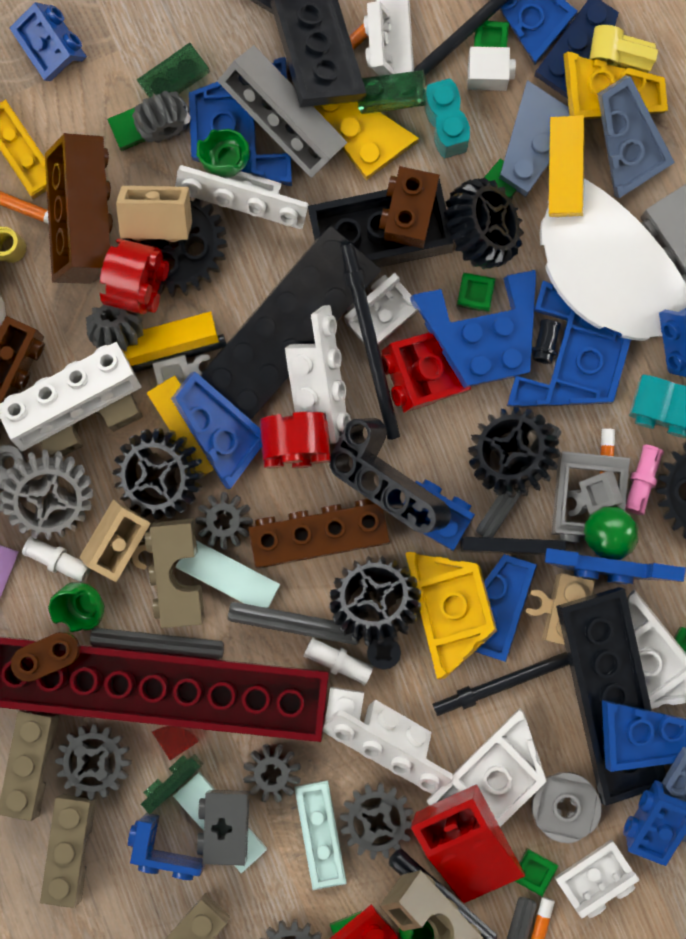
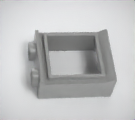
(572, 531)

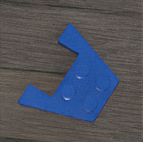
(217, 110)
(487, 345)
(585, 366)
(617, 571)

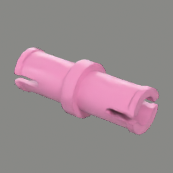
(643, 479)

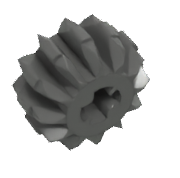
(161, 116)
(114, 325)
(213, 518)
(282, 778)

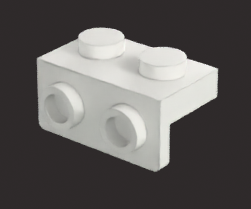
(388, 307)
(597, 880)

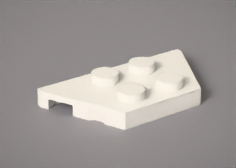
(660, 655)
(503, 768)

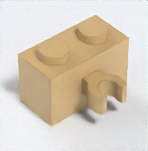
(154, 213)
(116, 541)
(565, 589)

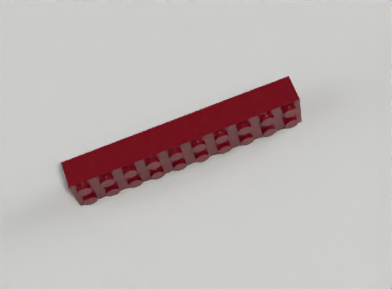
(172, 691)

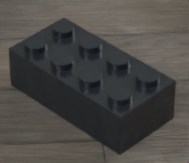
(359, 222)

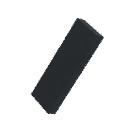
(510, 545)

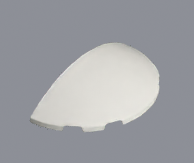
(611, 267)

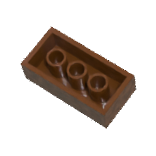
(78, 207)

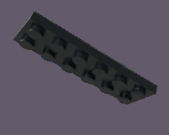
(255, 358)
(606, 668)

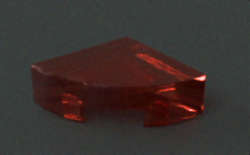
(174, 740)

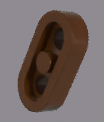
(44, 656)

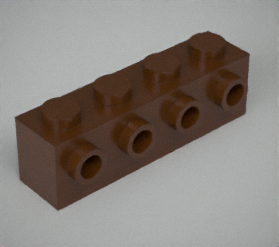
(18, 349)
(318, 534)

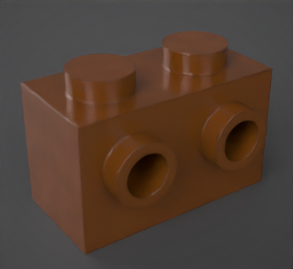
(410, 208)

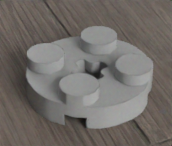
(577, 823)

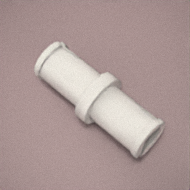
(56, 559)
(338, 661)

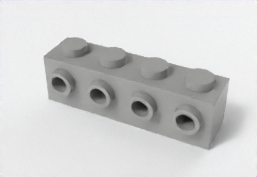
(276, 108)

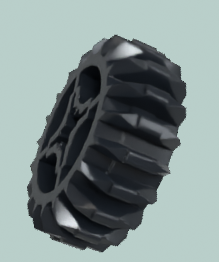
(483, 223)
(520, 426)
(149, 463)
(397, 585)

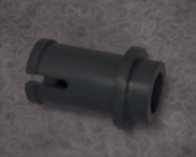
(545, 346)

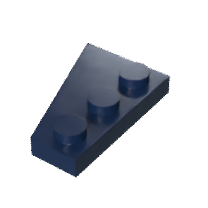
(575, 39)

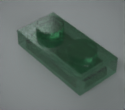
(175, 72)
(394, 92)
(159, 791)

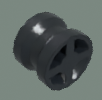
(376, 652)

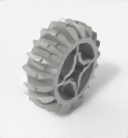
(70, 504)

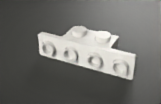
(389, 37)
(245, 194)
(317, 374)
(391, 742)

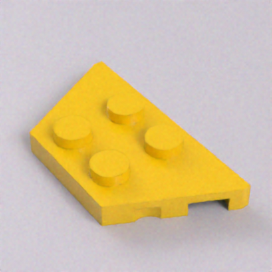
(452, 609)

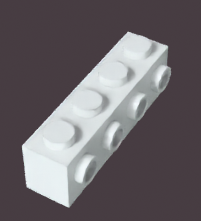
(68, 396)

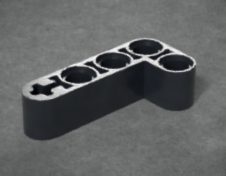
(391, 481)

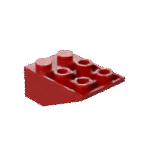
(466, 844)

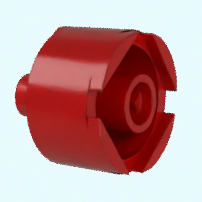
(133, 277)
(295, 440)

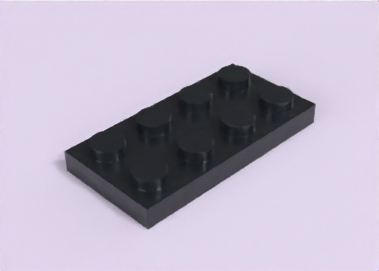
(318, 52)

